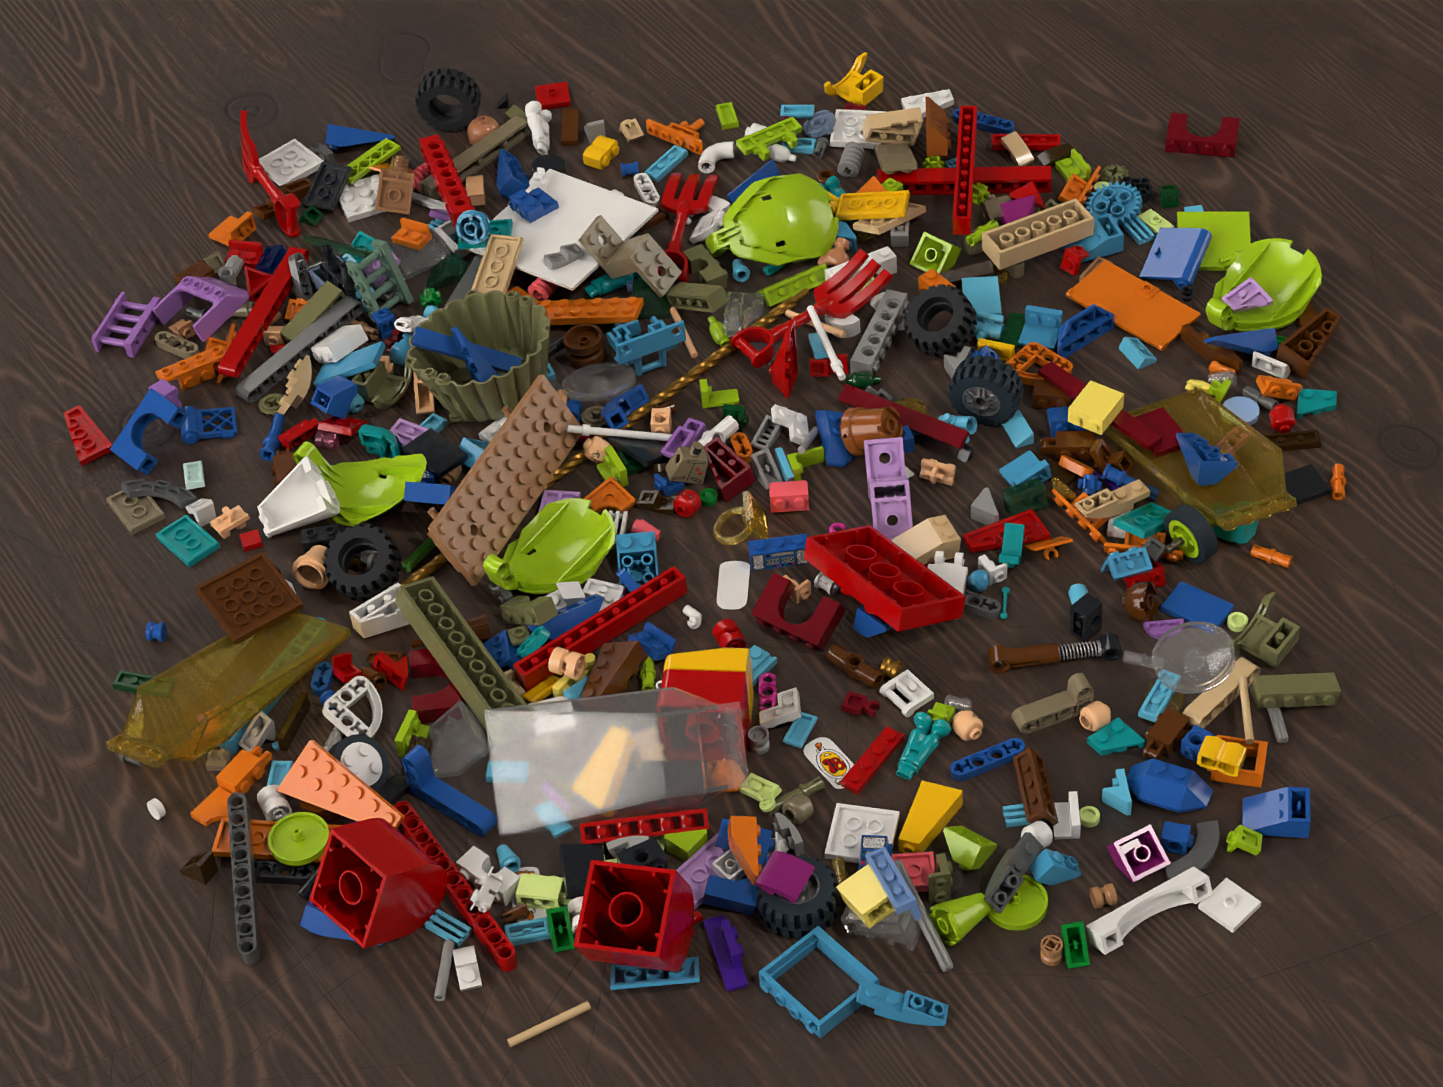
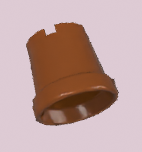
(868, 424)

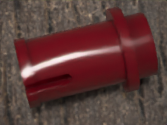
(851, 106)

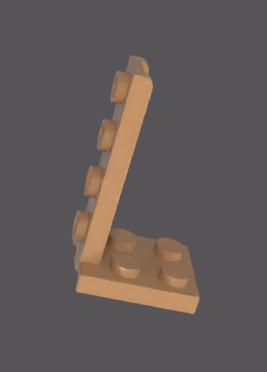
(395, 187)

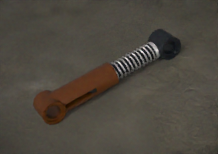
(1004, 658)

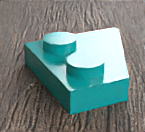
(1114, 738)

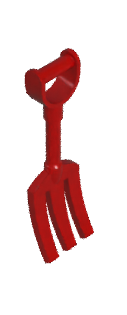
(284, 205)
(683, 207)
(828, 301)

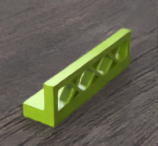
(372, 157)
(791, 286)

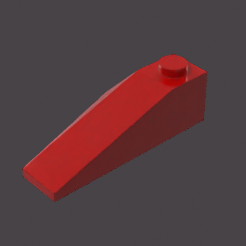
(785, 366)

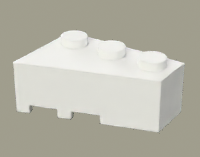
(378, 614)

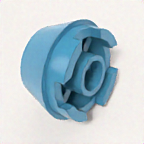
(473, 226)
(400, 350)

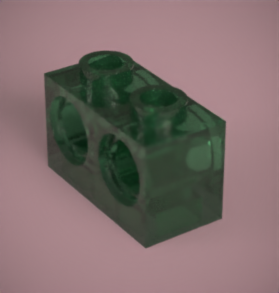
(1025, 497)

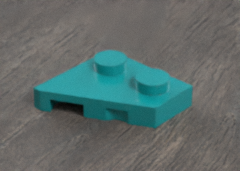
(1315, 402)

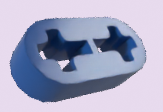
(627, 580)
(318, 678)

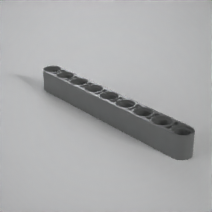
(282, 362)
(245, 885)

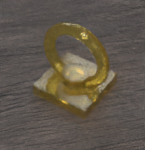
(753, 519)

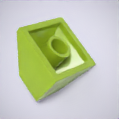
(934, 254)
(968, 847)

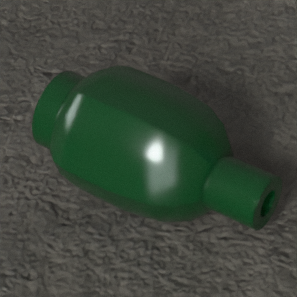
(862, 380)

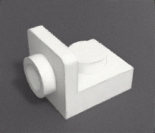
(996, 573)

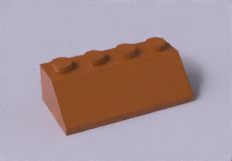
(937, 129)

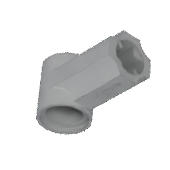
(231, 270)

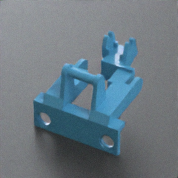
(657, 339)

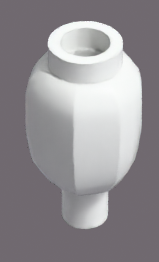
(780, 153)

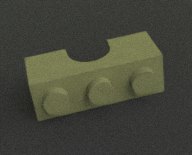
(709, 269)
(526, 612)

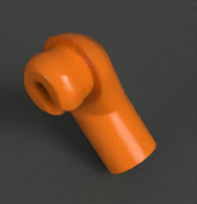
(695, 126)
(1215, 367)

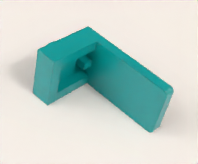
(1012, 544)

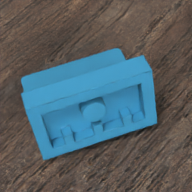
(1041, 326)
(1025, 469)
(1128, 563)

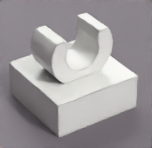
(540, 179)

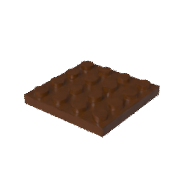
(249, 598)

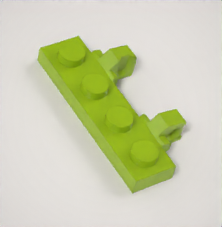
(758, 141)

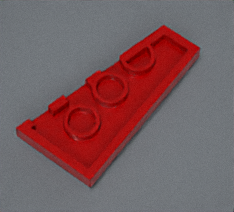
(86, 436)
(992, 535)

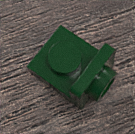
(1169, 195)
(737, 413)
(632, 466)

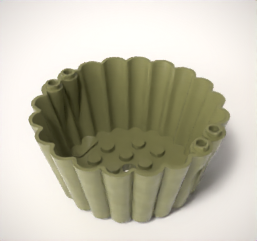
(492, 321)

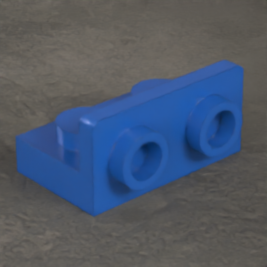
(654, 641)

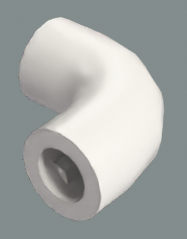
(714, 153)

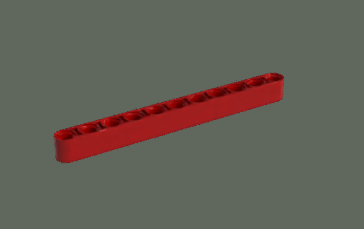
(259, 318)
(459, 890)

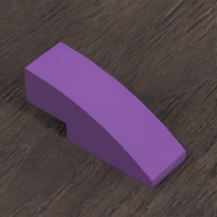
(684, 436)

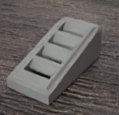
(767, 422)

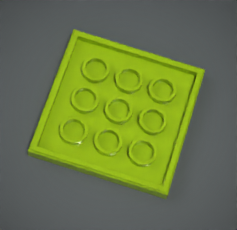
(1228, 230)

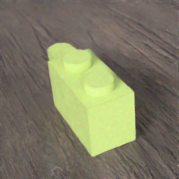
(541, 891)

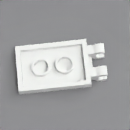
(952, 573)

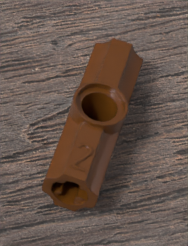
(855, 666)

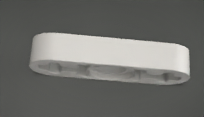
(648, 185)

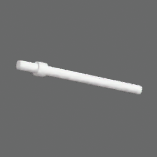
(836, 364)
(586, 430)

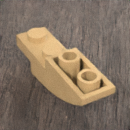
(297, 385)
(1109, 504)

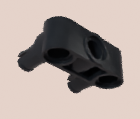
(336, 270)

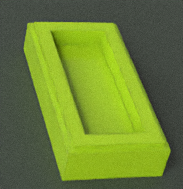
(727, 116)

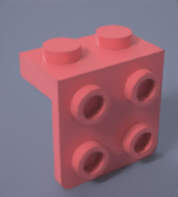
(789, 496)

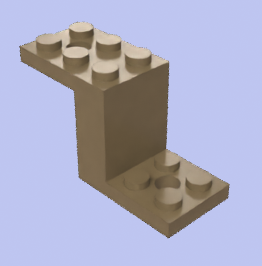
(630, 256)

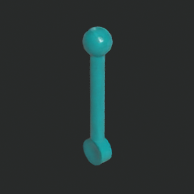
(1005, 591)

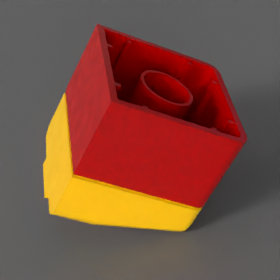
(715, 675)

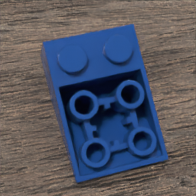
(1278, 812)

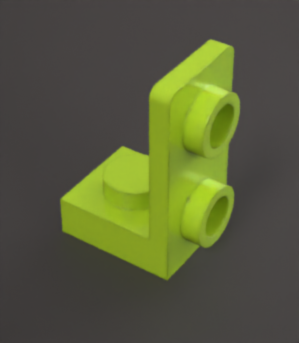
(717, 398)
(809, 457)

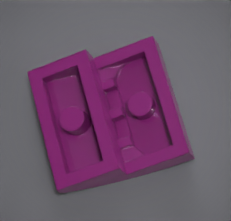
(784, 875)

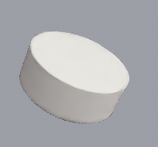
(156, 808)

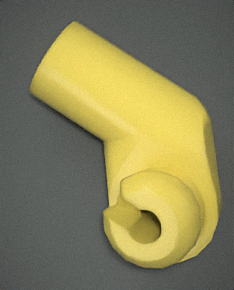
(1192, 384)

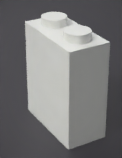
(339, 343)

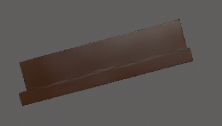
(1035, 787)

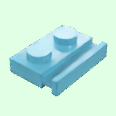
(761, 662)

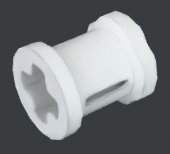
(823, 584)

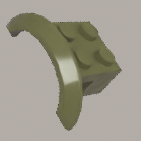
(383, 388)
(1266, 638)

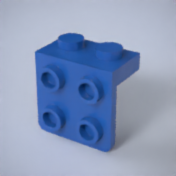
(1058, 421)
(502, 650)

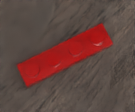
(1033, 141)
(872, 760)

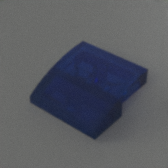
(271, 259)

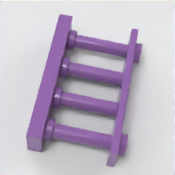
(137, 334)

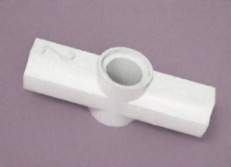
(722, 430)

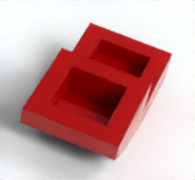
(822, 366)

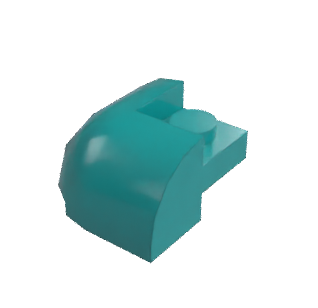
(379, 441)

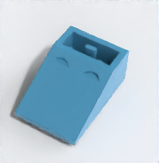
(1105, 241)
(638, 556)

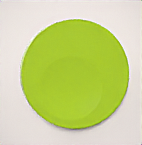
(298, 838)
(1025, 907)

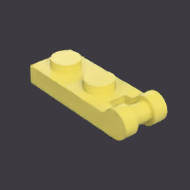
(566, 682)

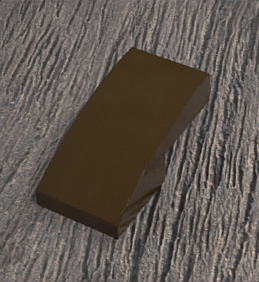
(1055, 154)
(655, 502)

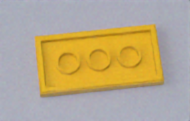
(873, 205)

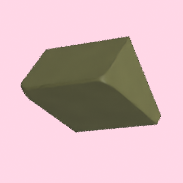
(513, 111)

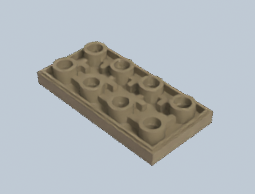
(895, 158)

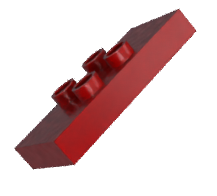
(884, 578)

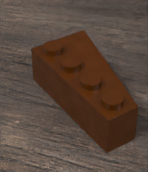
(1309, 342)
(614, 668)

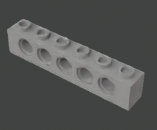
(879, 332)

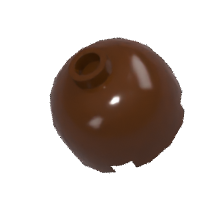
(1140, 601)

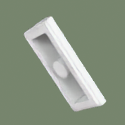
(1270, 365)

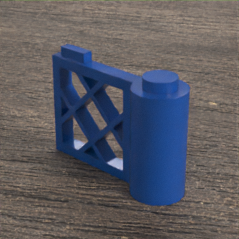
(193, 428)

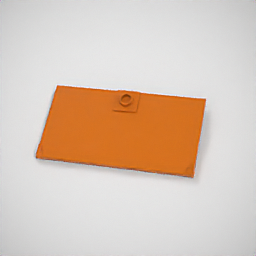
(1135, 303)

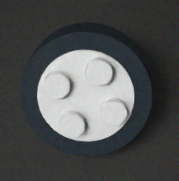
(364, 758)

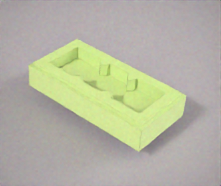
(1154, 221)

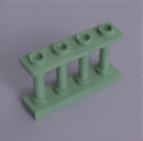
(393, 274)

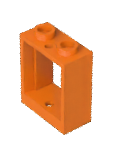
(1245, 777)

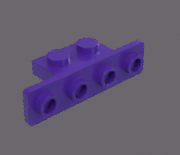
(726, 951)

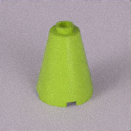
(959, 916)

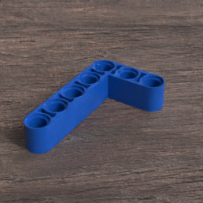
(442, 796)

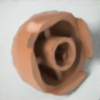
(480, 128)

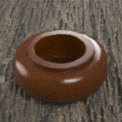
(823, 175)

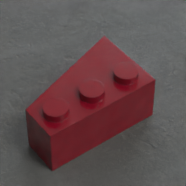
(728, 469)

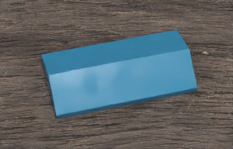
(635, 977)

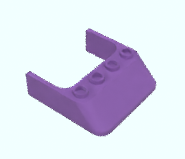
(225, 301)

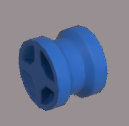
(156, 631)

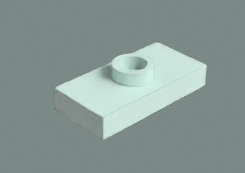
(193, 475)

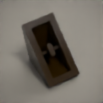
(201, 867)

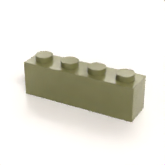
(697, 297)
(315, 307)
(1295, 690)

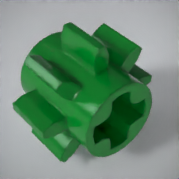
(430, 297)

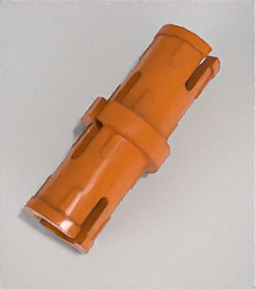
(1338, 481)
(1271, 556)

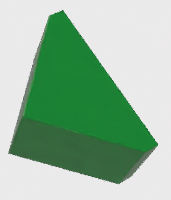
(560, 928)
(1074, 944)

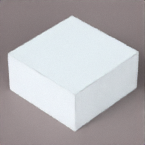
(728, 867)

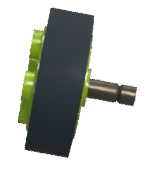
(1191, 533)

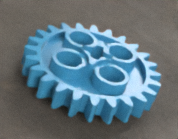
(1118, 200)

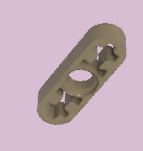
(166, 341)

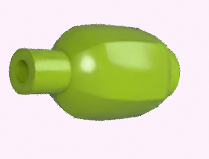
(716, 331)

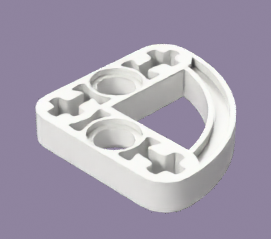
(343, 707)

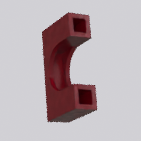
(1221, 144)
(814, 632)
(434, 705)

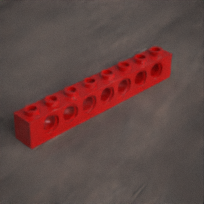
(445, 177)

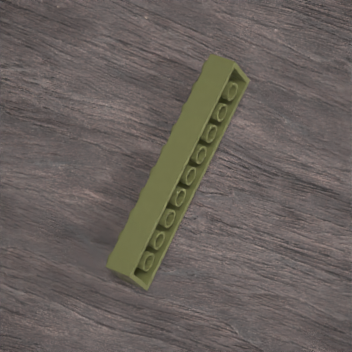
(456, 647)

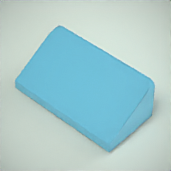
(1136, 352)
(1019, 430)

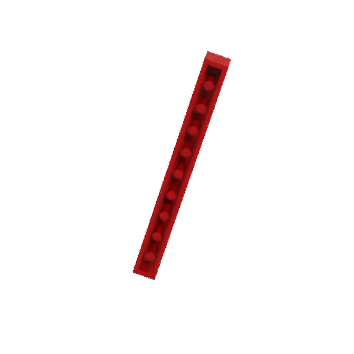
(965, 170)
(998, 179)
(604, 625)

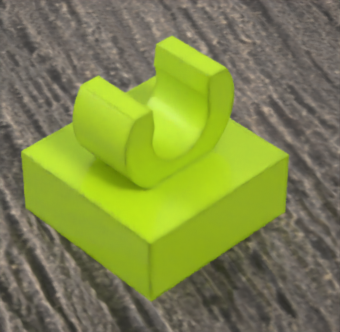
(1219, 389)

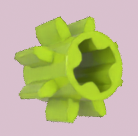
(933, 162)
(980, 193)

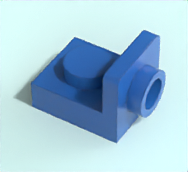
(384, 321)
(667, 487)

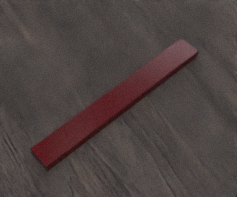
(915, 420)
(1123, 421)

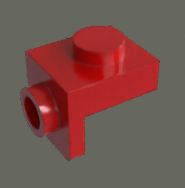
(1073, 258)
(343, 667)

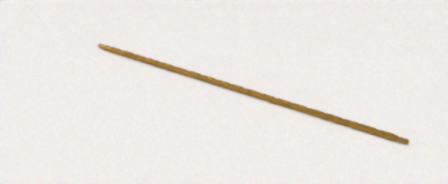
(642, 411)

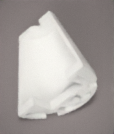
(298, 500)

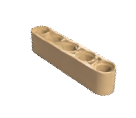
(1214, 701)

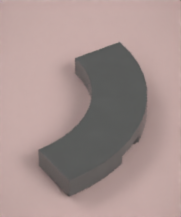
(161, 489)
(1201, 853)

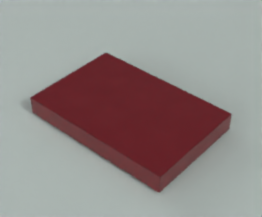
(1164, 425)

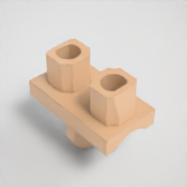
(937, 471)
(229, 519)

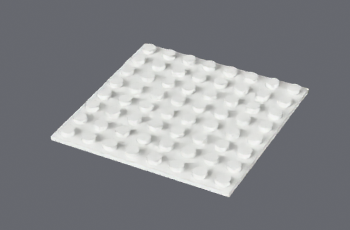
(578, 207)

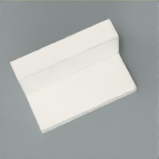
(1068, 818)

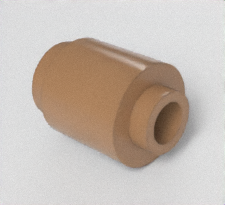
(452, 476)

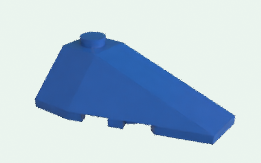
(345, 137)
(317, 922)

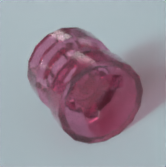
(327, 439)

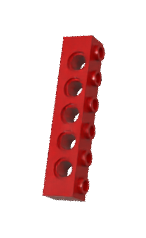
(644, 825)

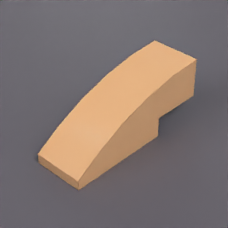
(476, 189)
(423, 397)

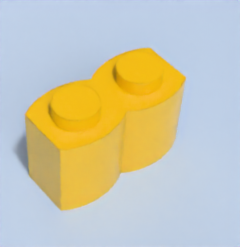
(600, 152)
(1221, 755)

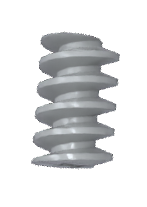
(851, 160)

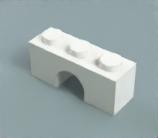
(476, 862)

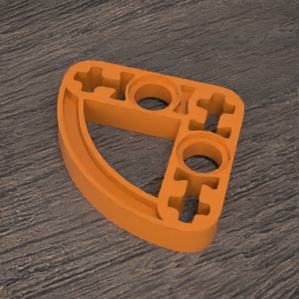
(1036, 353)

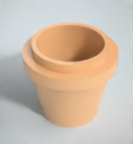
(309, 568)

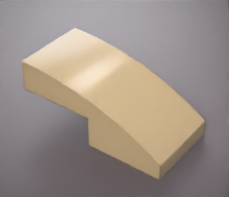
(1018, 149)

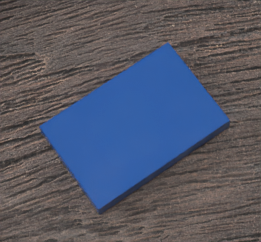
(1196, 605)

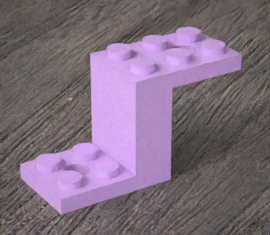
(888, 486)

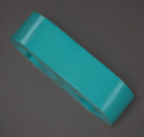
(533, 642)

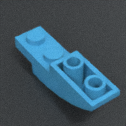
(901, 1007)

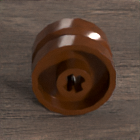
(584, 345)

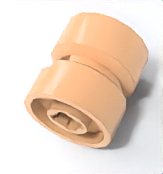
(567, 663)

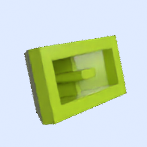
(685, 844)

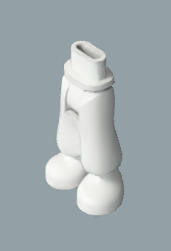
(538, 123)
(408, 324)

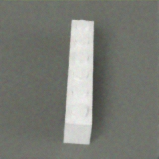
(1185, 888)

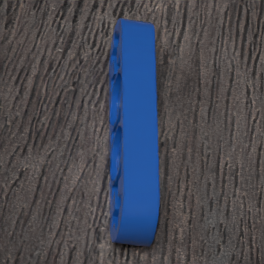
(1000, 126)
(986, 757)

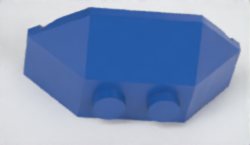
(1083, 329)
(830, 435)
(571, 616)
(1168, 786)

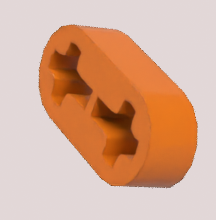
(744, 447)
(1075, 466)

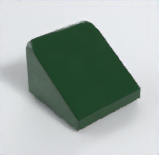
(311, 216)

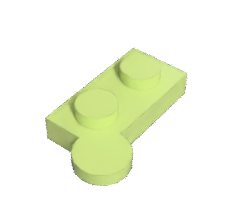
(762, 791)

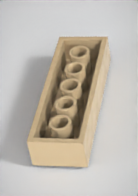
(1037, 233)

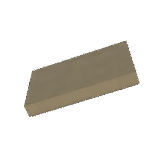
(135, 512)

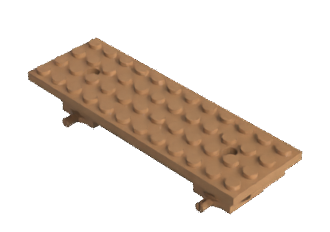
(504, 480)

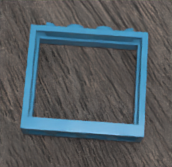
(815, 939)

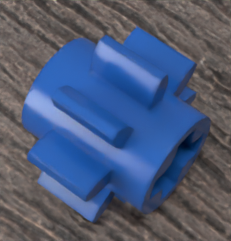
(1089, 484)

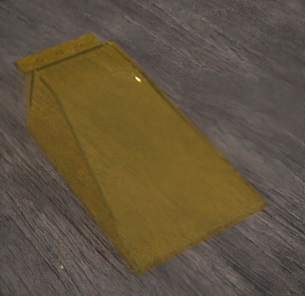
(1241, 496)
(221, 690)

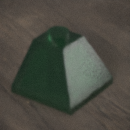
(446, 272)
(653, 304)

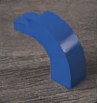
(620, 407)

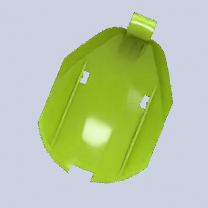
(794, 214)
(1280, 272)
(359, 484)
(568, 548)

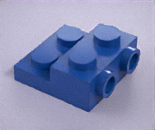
(532, 204)

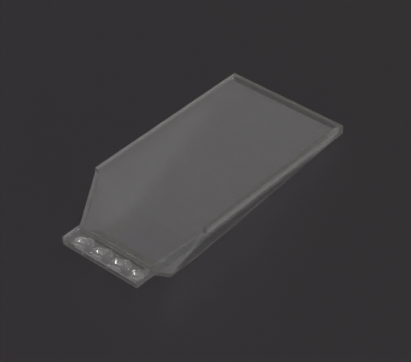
(611, 757)

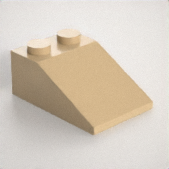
(928, 537)

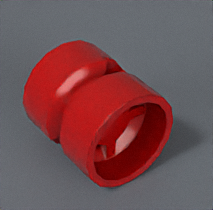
(728, 634)

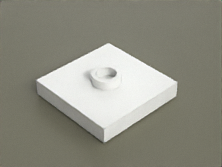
(1229, 905)

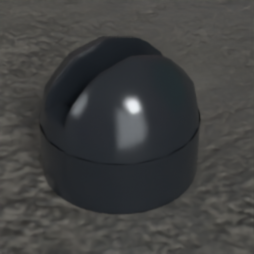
(1186, 293)

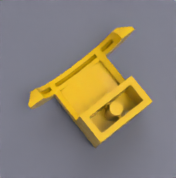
(857, 87)

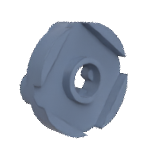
(820, 125)

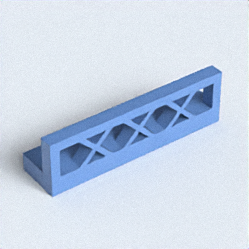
(892, 882)

